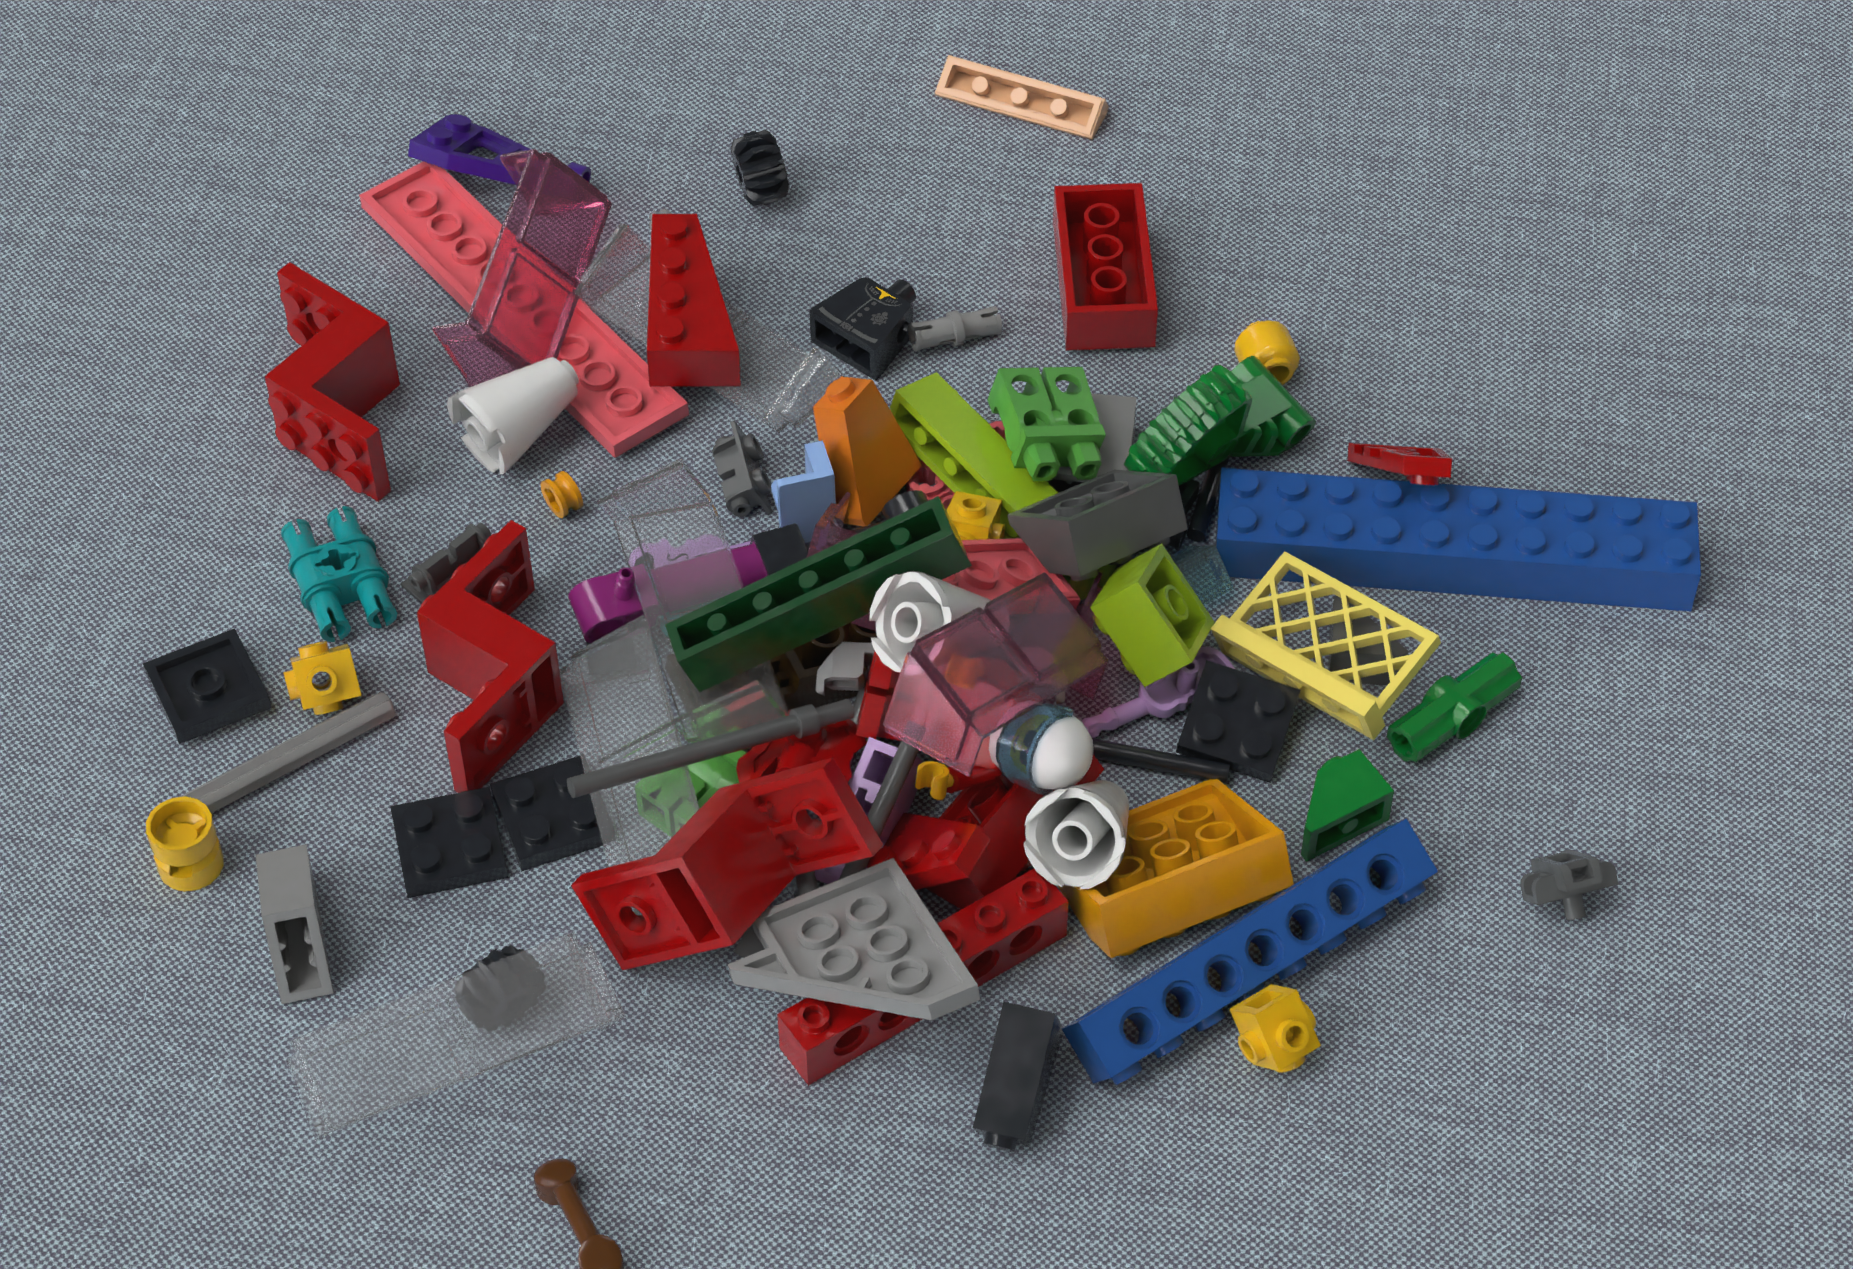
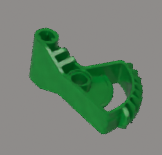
(1219, 419)

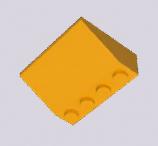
(1182, 865)

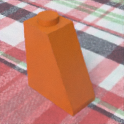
(863, 447)

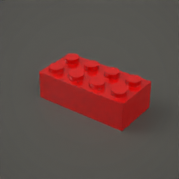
(1104, 267)

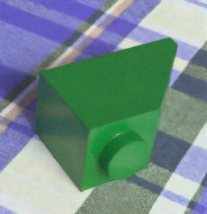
(1345, 803)

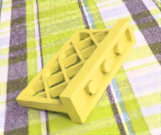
(1293, 668)

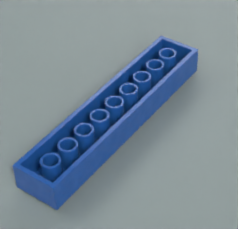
(1462, 538)

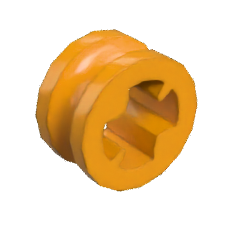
(561, 494)

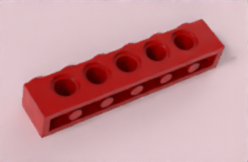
(986, 936)

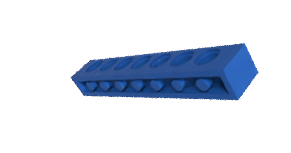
(1099, 1033)

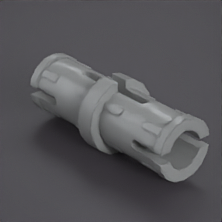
(955, 328)

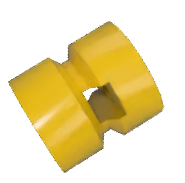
(184, 843)

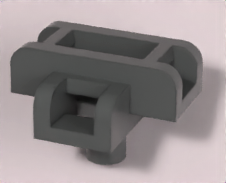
(1566, 878)

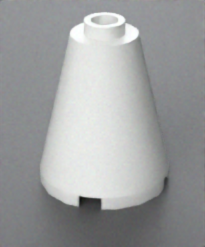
(512, 410)
(912, 607)
(1078, 833)

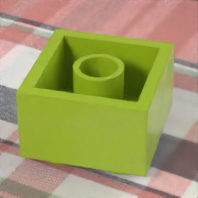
(1152, 616)

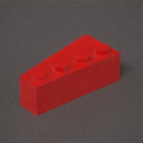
(687, 318)

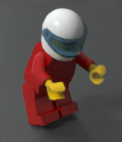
(1036, 751)

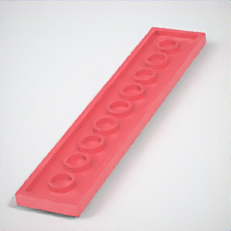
(453, 243)

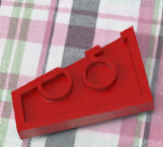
(1417, 463)
(933, 849)

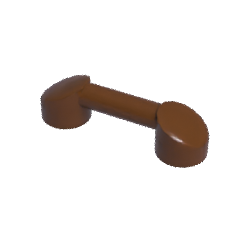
(558, 1184)

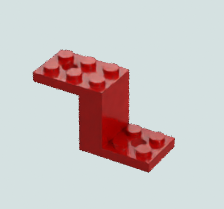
(333, 382)
(490, 658)
(727, 864)

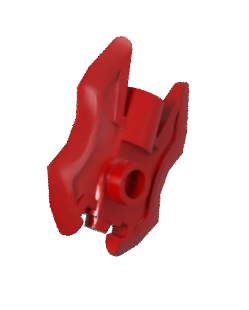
(832, 741)

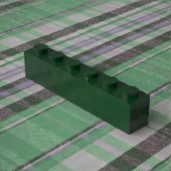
(813, 595)

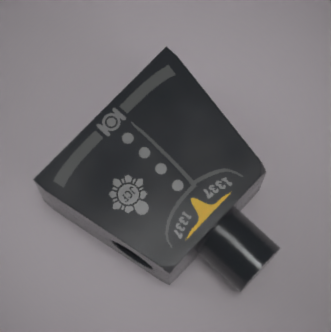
(864, 324)

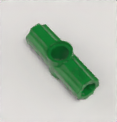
(1454, 707)

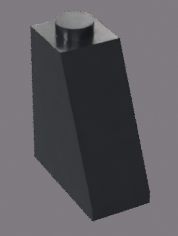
(1017, 1076)

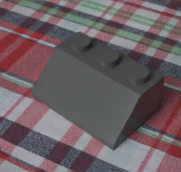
(1101, 521)

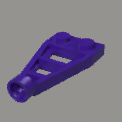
(454, 137)

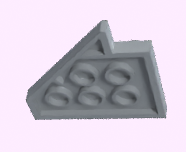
(860, 946)

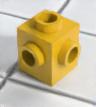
(976, 516)
(341, 682)
(1275, 1028)

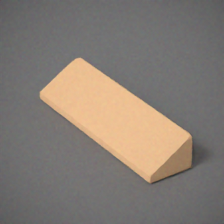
(1021, 97)

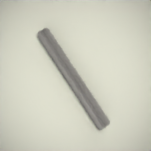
(294, 752)

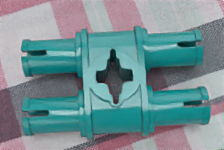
(338, 573)

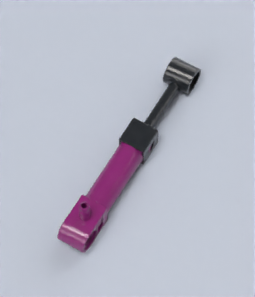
(612, 599)

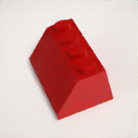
(1001, 813)

